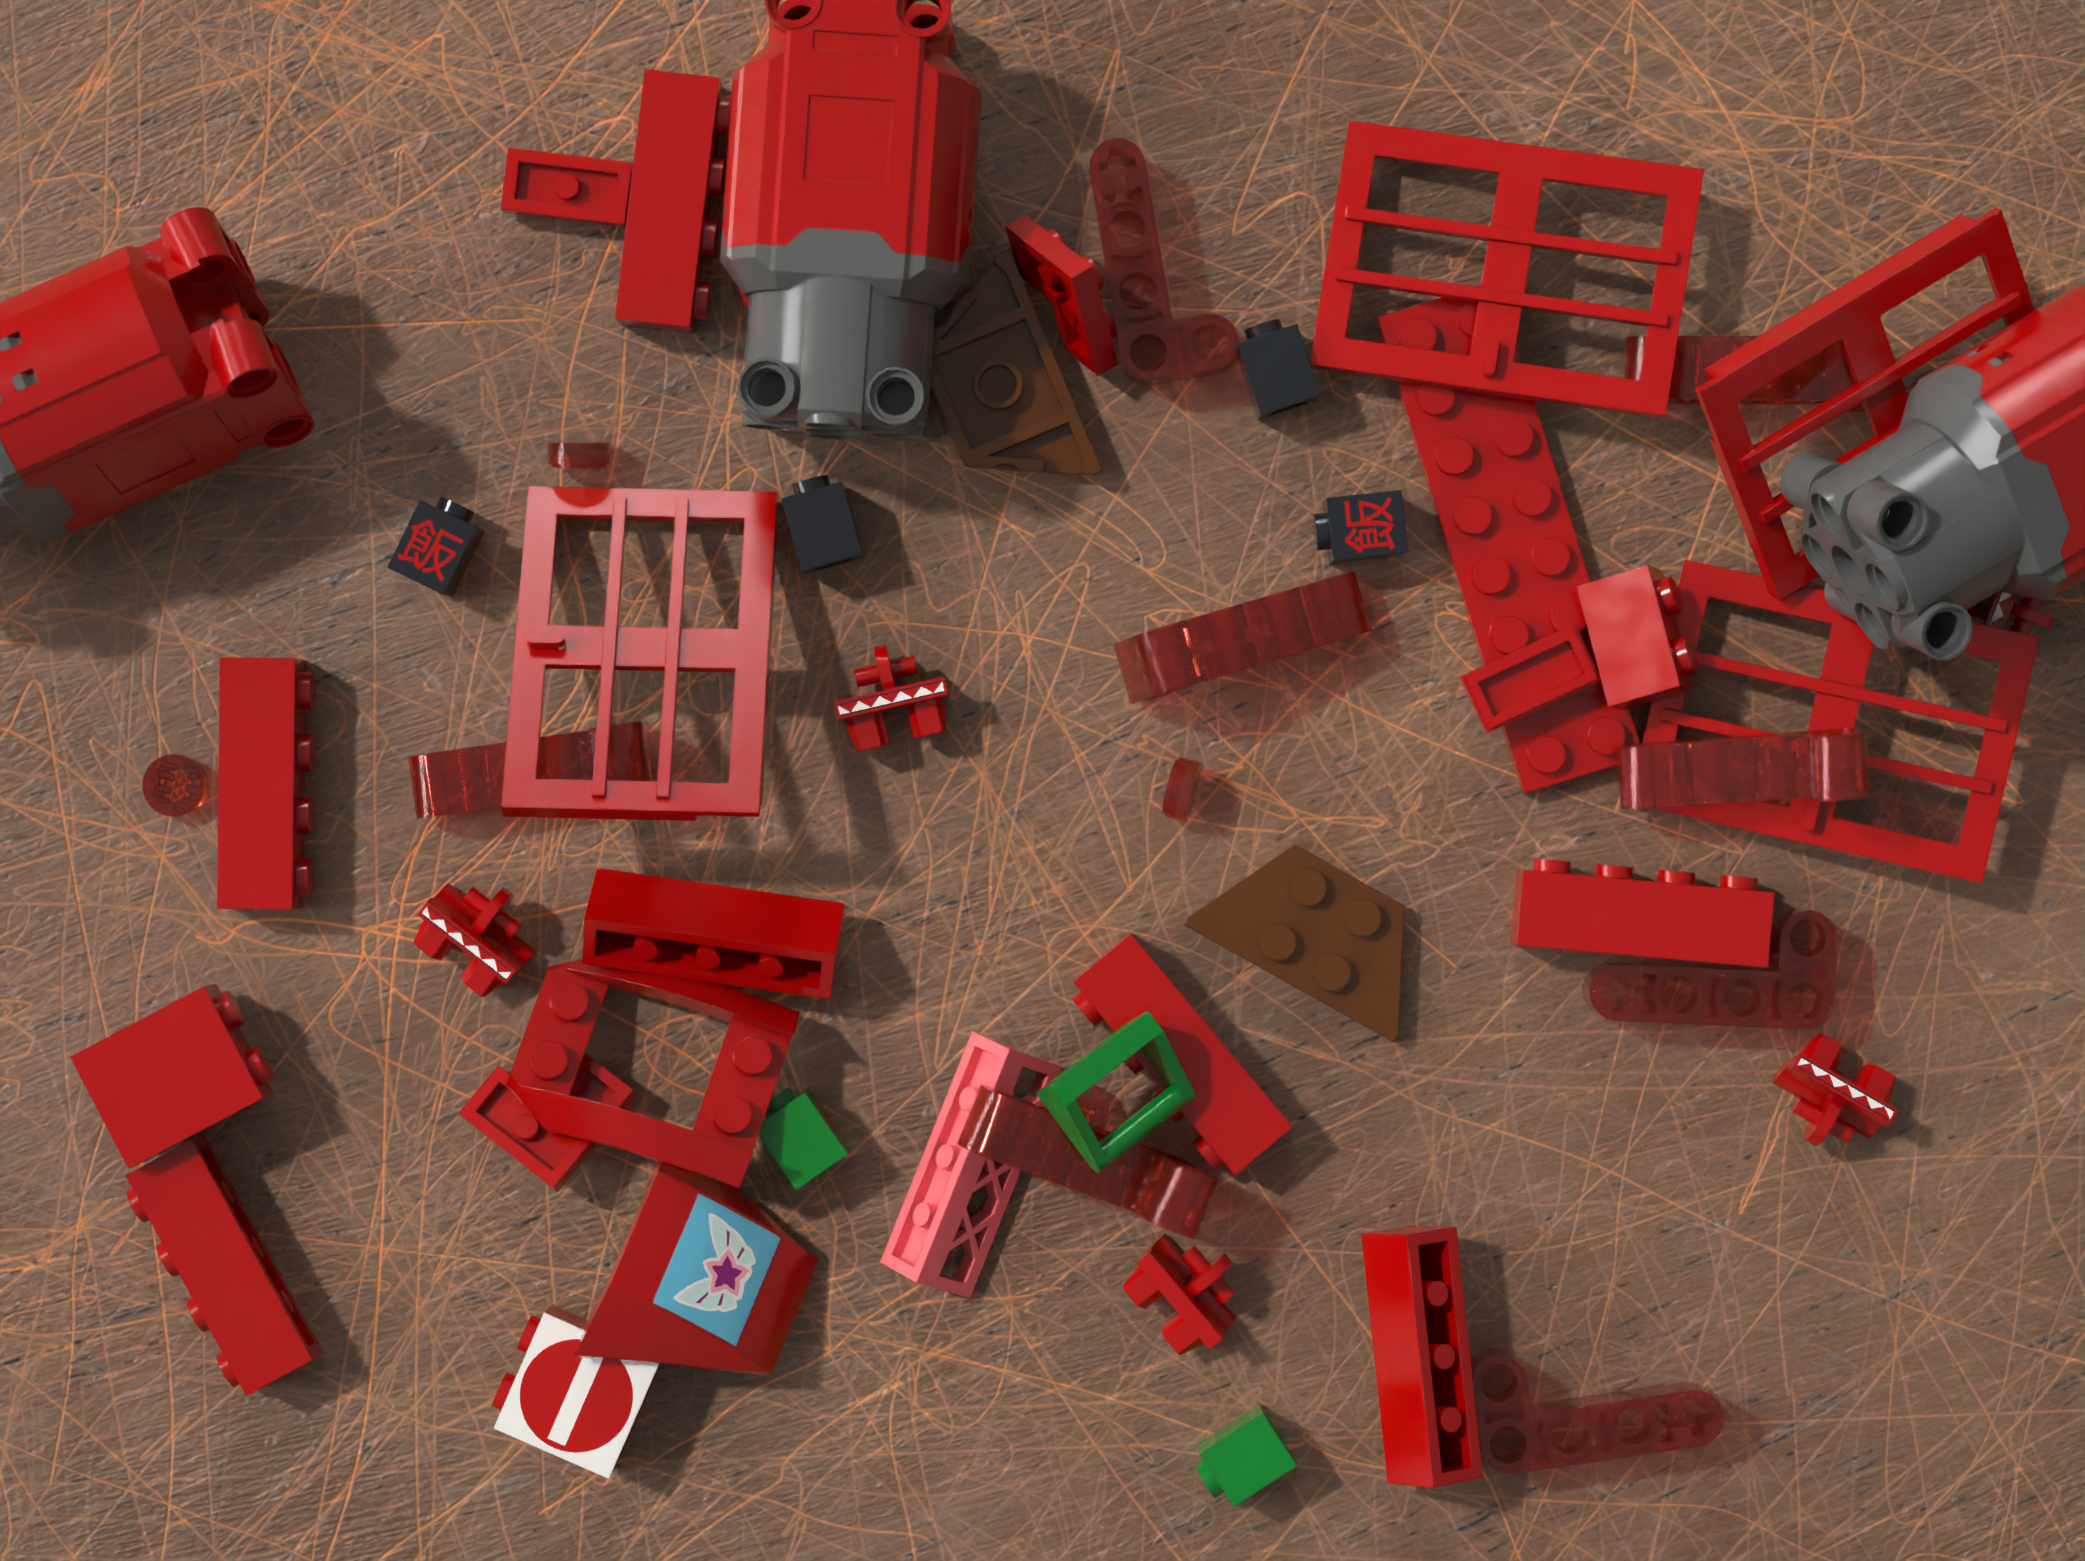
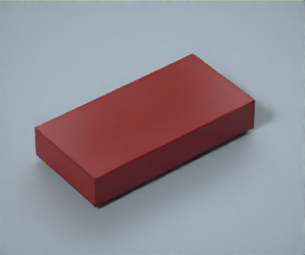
(1530, 678)

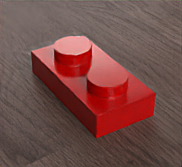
(566, 187)

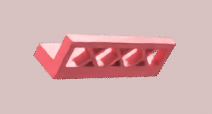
(935, 1207)

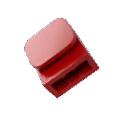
(174, 1074)

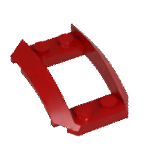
(733, 1099)

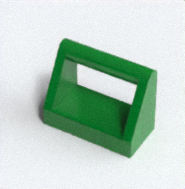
(1061, 1093)

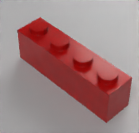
(671, 201)
(264, 783)
(1641, 916)
(712, 933)
(1229, 1106)
(223, 1265)
(1422, 1356)

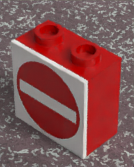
(568, 1402)

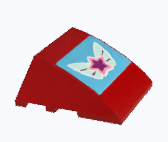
(700, 1281)

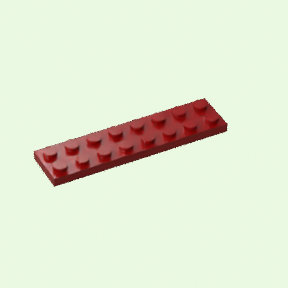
(1506, 540)

